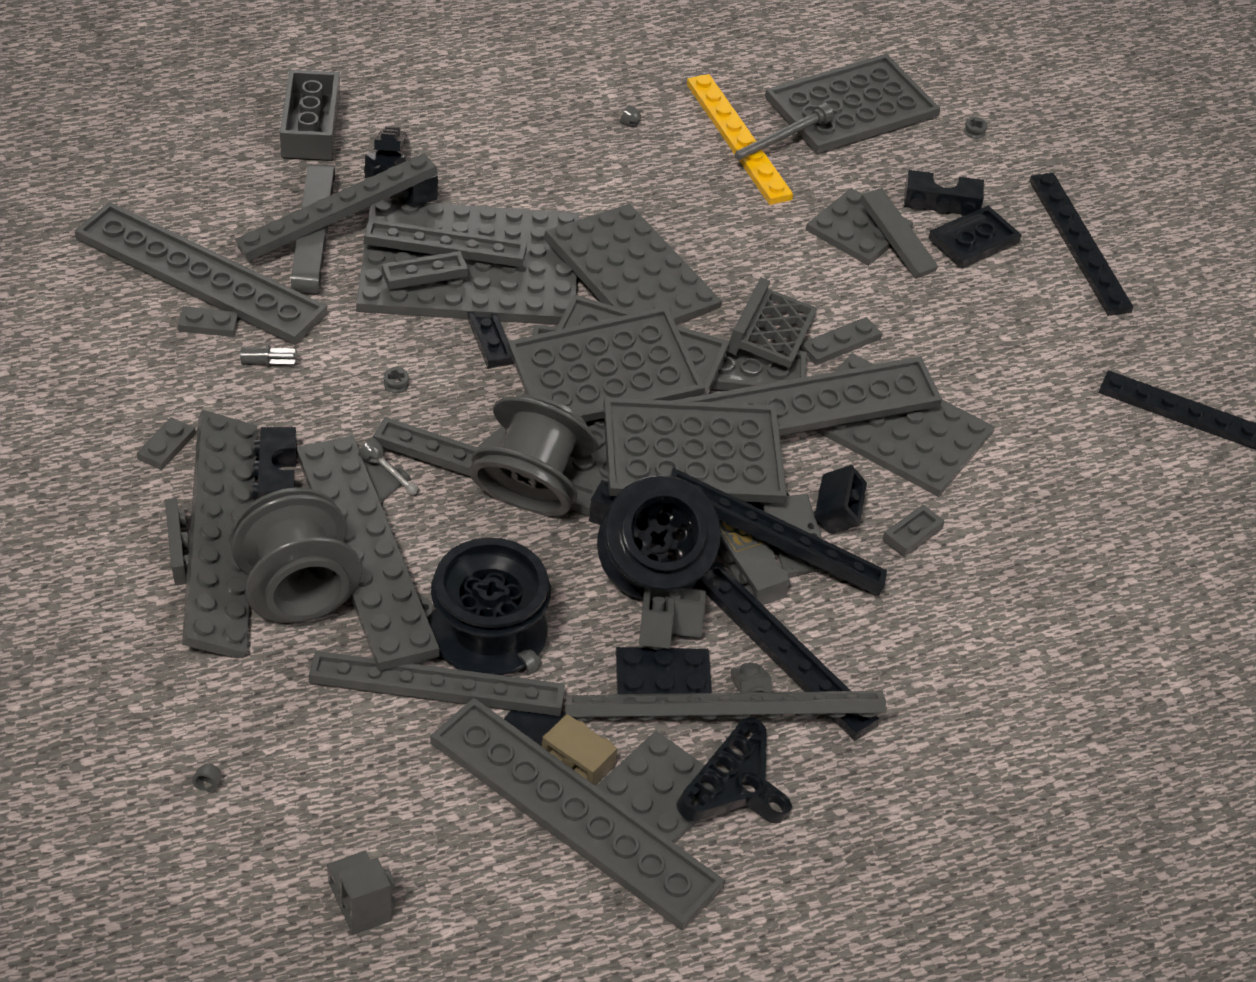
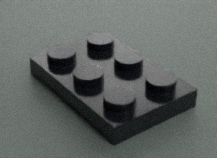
(974, 236)
(662, 670)

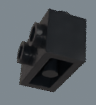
(840, 499)

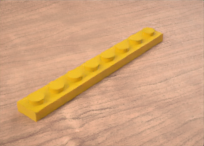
(737, 137)

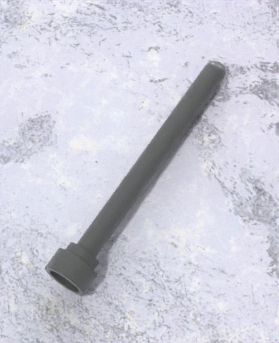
(820, 115)

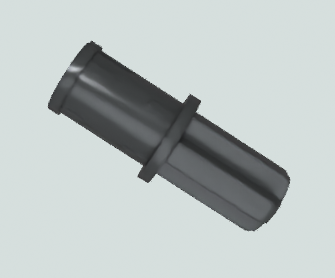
(268, 356)

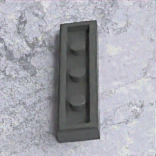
(898, 233)

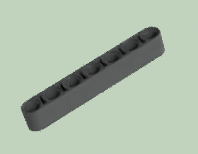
(311, 247)

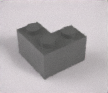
(671, 613)
(362, 891)

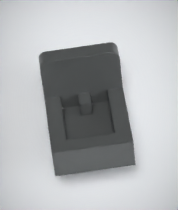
(751, 678)

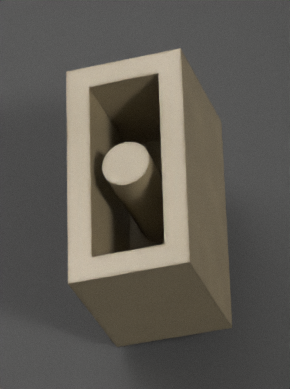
(581, 749)

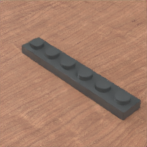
(441, 241)

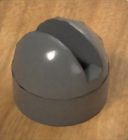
(630, 116)
(530, 659)
(207, 773)

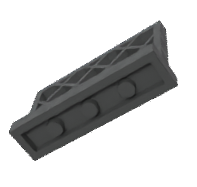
(754, 317)

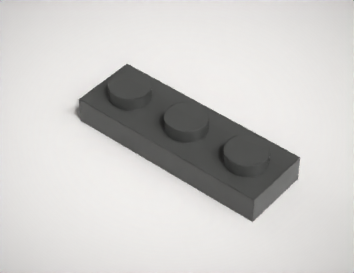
(424, 270)
(841, 341)
(177, 540)

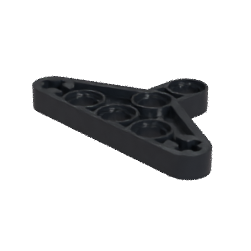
(728, 787)

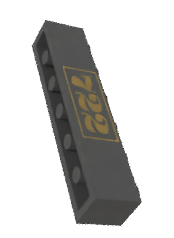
(753, 564)

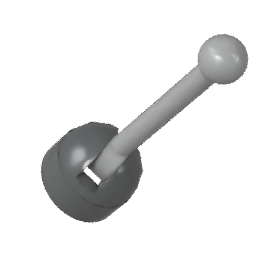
(373, 453)

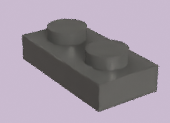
(208, 321)
(166, 443)
(913, 530)

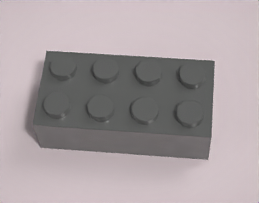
(310, 114)

